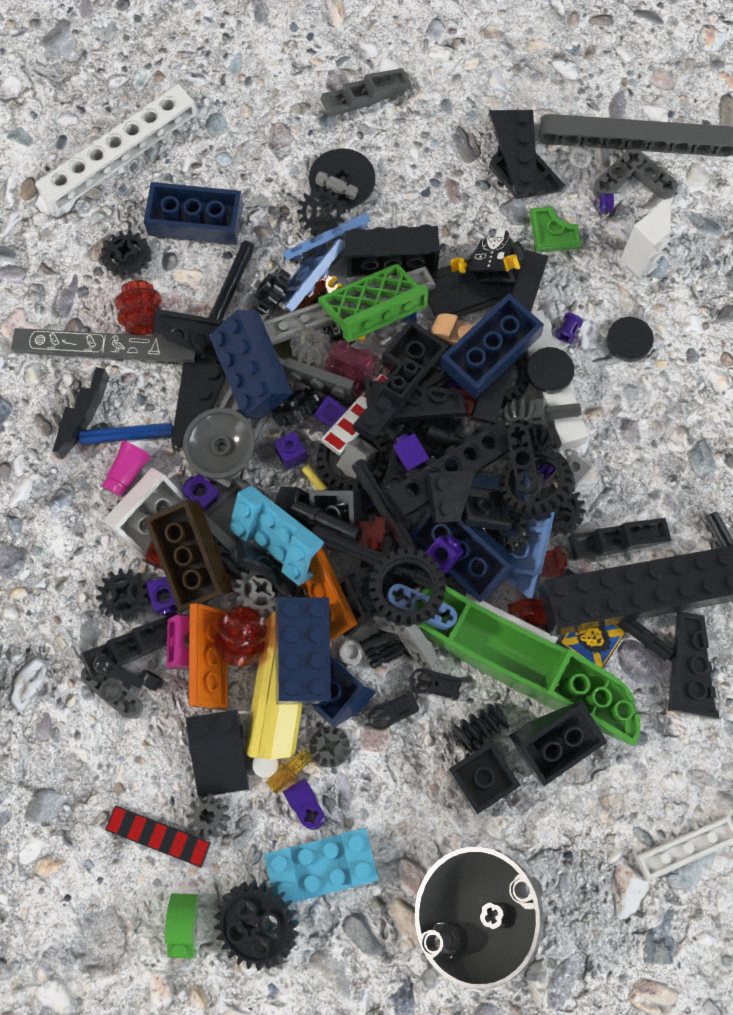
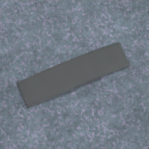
(364, 93)

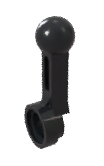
(104, 664)

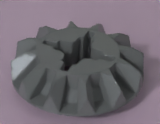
(325, 758)

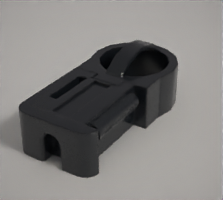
(440, 684)
(397, 709)

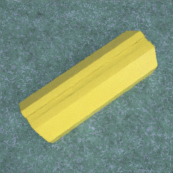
(271, 727)

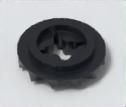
(514, 543)

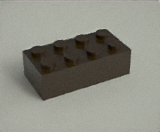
(188, 554)

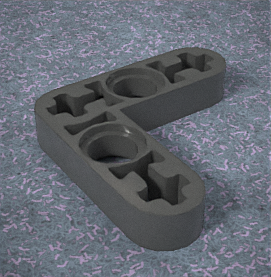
(637, 170)

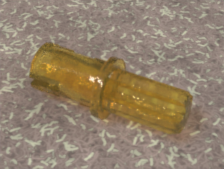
(289, 771)

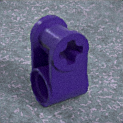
(303, 800)

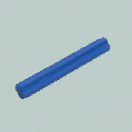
(126, 433)

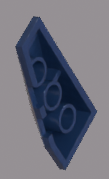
(348, 694)

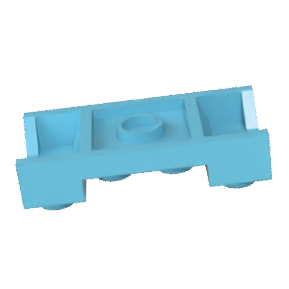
(276, 532)
(322, 866)

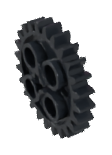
(247, 945)

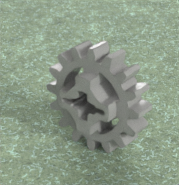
(259, 601)

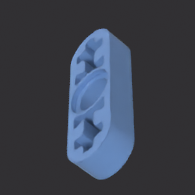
(407, 592)

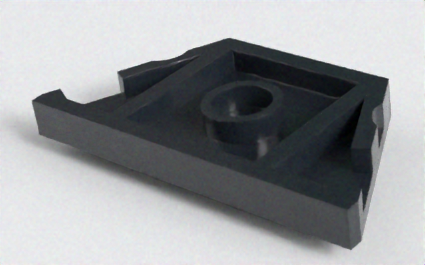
(547, 180)

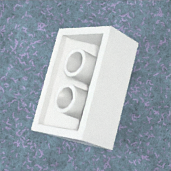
(648, 240)
(146, 498)

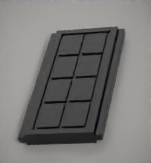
(460, 295)

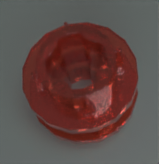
(136, 306)
(241, 636)

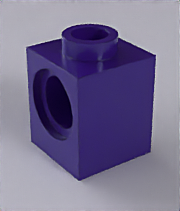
(329, 411)
(290, 451)
(410, 452)
(199, 482)
(453, 548)
(156, 589)

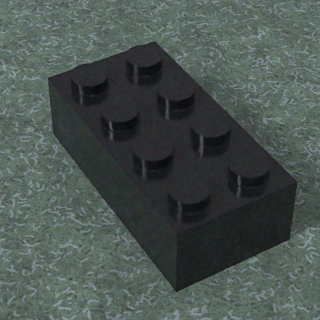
(380, 248)

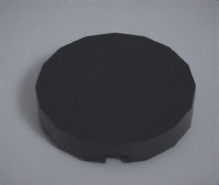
(630, 339)
(550, 370)

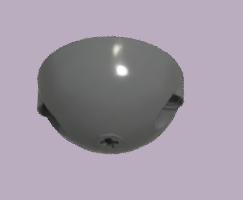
(462, 899)

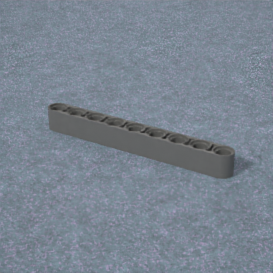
(636, 134)

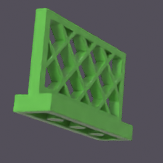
(381, 312)

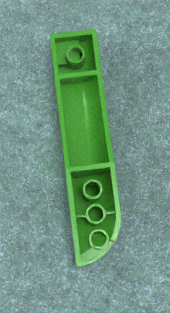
(534, 665)

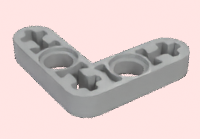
(412, 639)

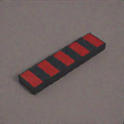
(158, 836)

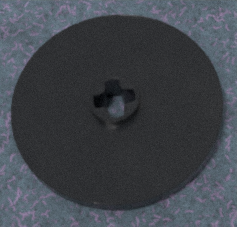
(347, 163)

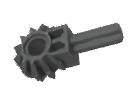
(536, 413)

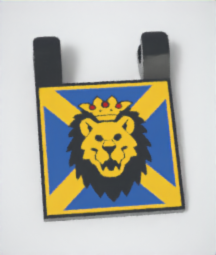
(594, 643)

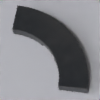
(257, 560)

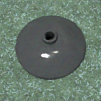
(209, 433)

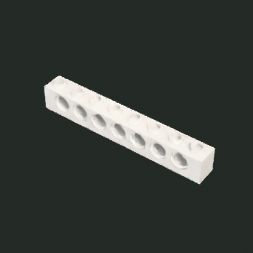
(112, 159)

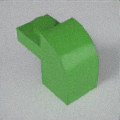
(181, 925)

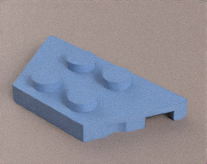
(309, 272)
(531, 557)

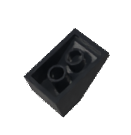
(557, 741)
(217, 753)

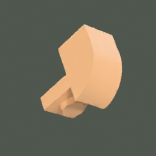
(449, 329)

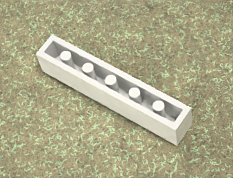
(565, 431)

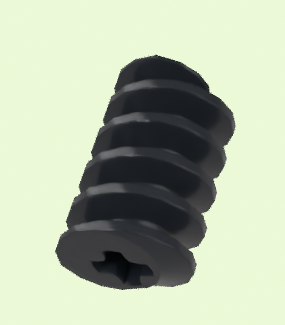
(479, 726)

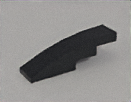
(80, 417)
(619, 539)
(130, 646)

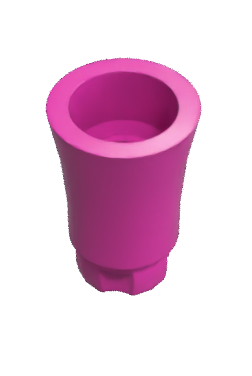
(125, 468)

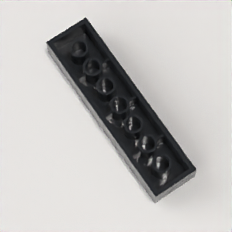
(637, 590)

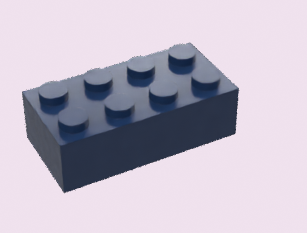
(193, 213)
(491, 345)
(250, 364)
(483, 563)
(302, 650)

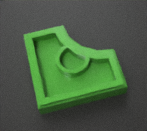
(551, 232)

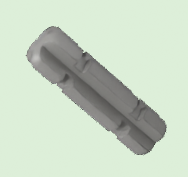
(337, 185)

